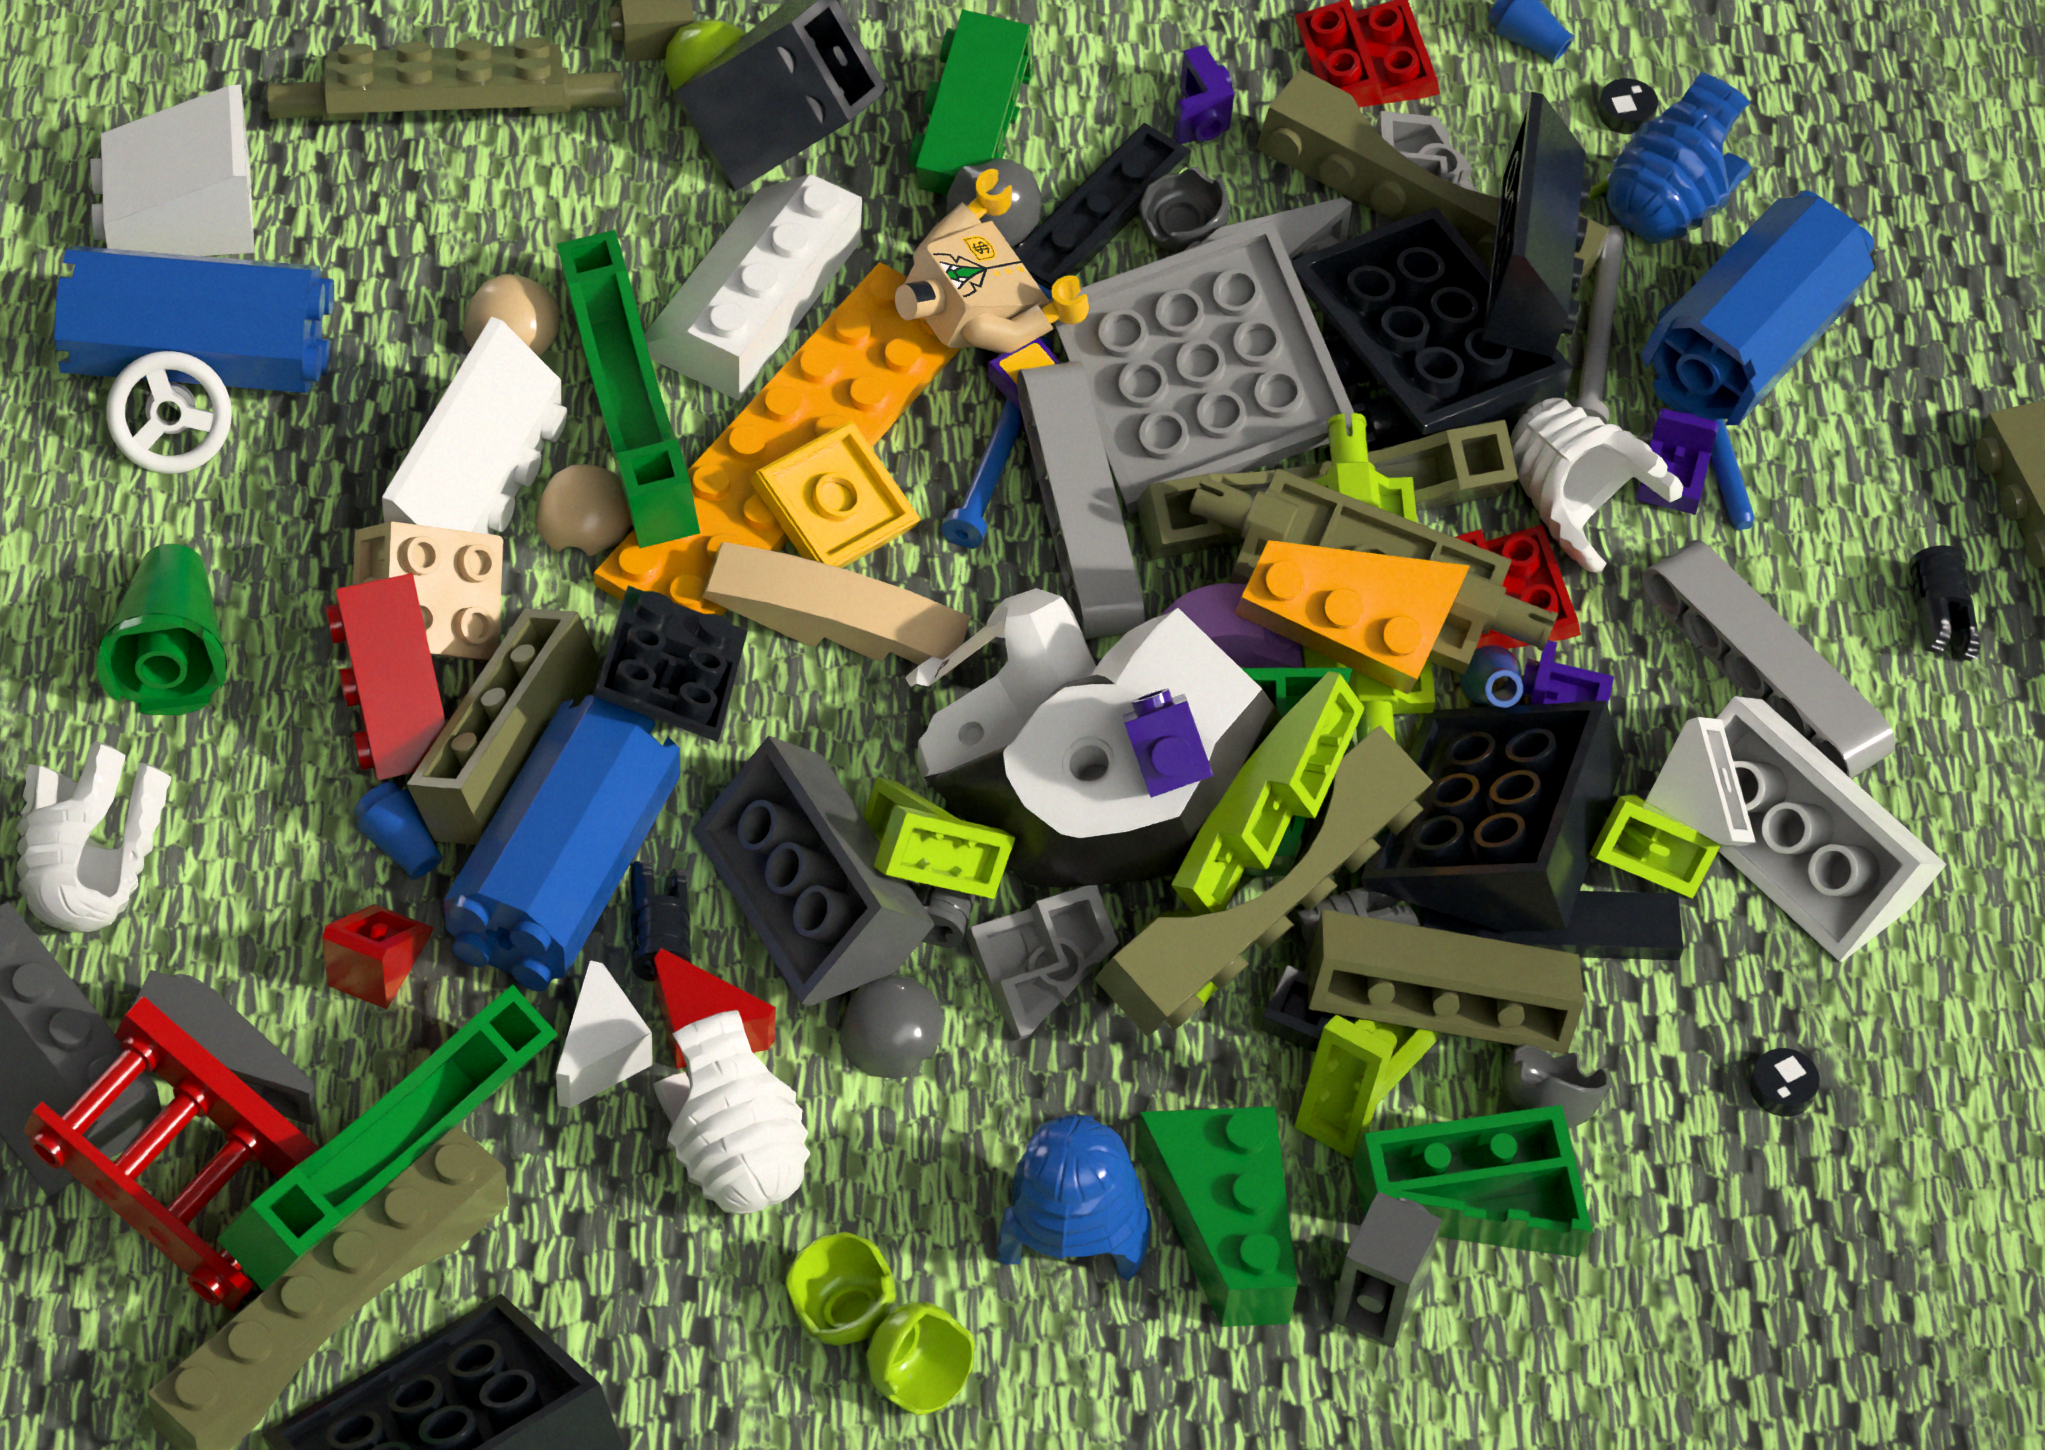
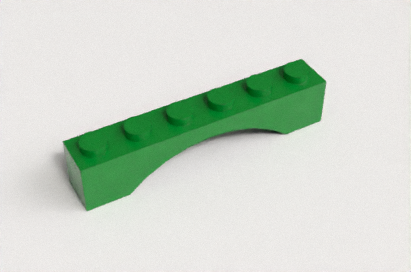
(627, 390)
(386, 1139)

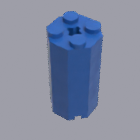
(1759, 308)
(240, 317)
(561, 842)

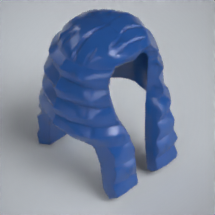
(1675, 164)
(1076, 1197)

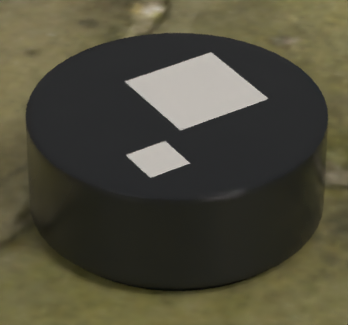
(1627, 105)
(1784, 1082)

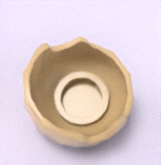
(521, 305)
(583, 510)

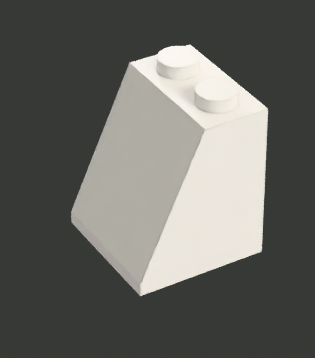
(177, 180)

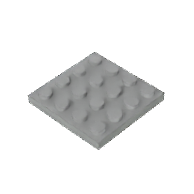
(1205, 363)

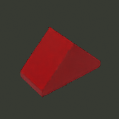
(372, 953)
(692, 994)

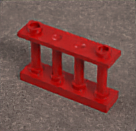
(200, 1089)

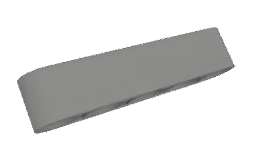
(1080, 499)
(1767, 656)

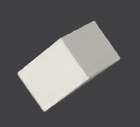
(1702, 785)
(603, 1041)

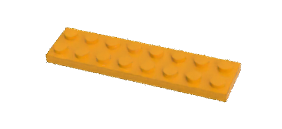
(855, 367)

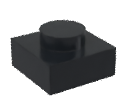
(1289, 1013)

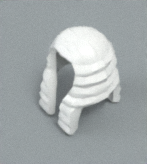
(1575, 465)
(62, 870)
(732, 1119)

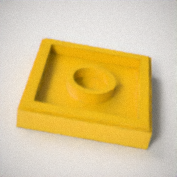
(835, 498)

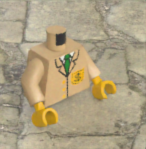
(977, 287)

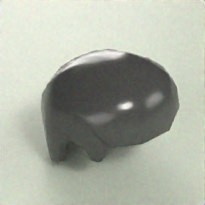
(1025, 203)
(1183, 209)
(891, 1026)
(1539, 1080)

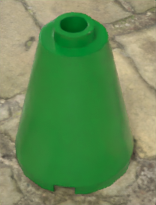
(164, 637)

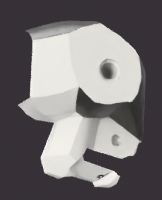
(1050, 747)

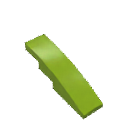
(1278, 781)

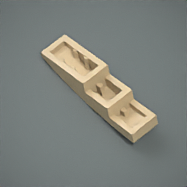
(833, 603)

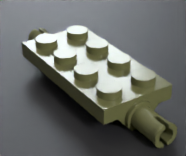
(444, 79)
(1318, 516)

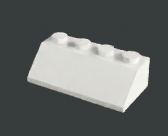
(757, 283)
(480, 439)
(1819, 837)

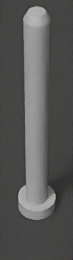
(1600, 327)

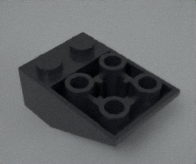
(780, 89)
(670, 662)

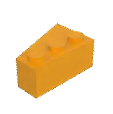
(1354, 606)

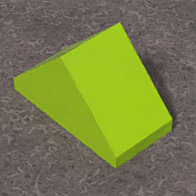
(1654, 846)

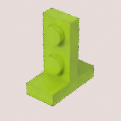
(932, 845)
(1352, 1074)

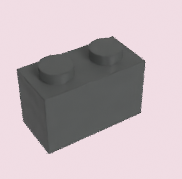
(1386, 1268)

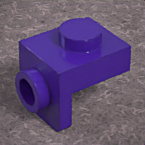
(1207, 99)
(1686, 448)
(1560, 683)
(1166, 742)

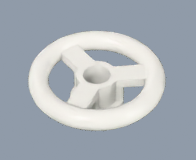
(153, 367)

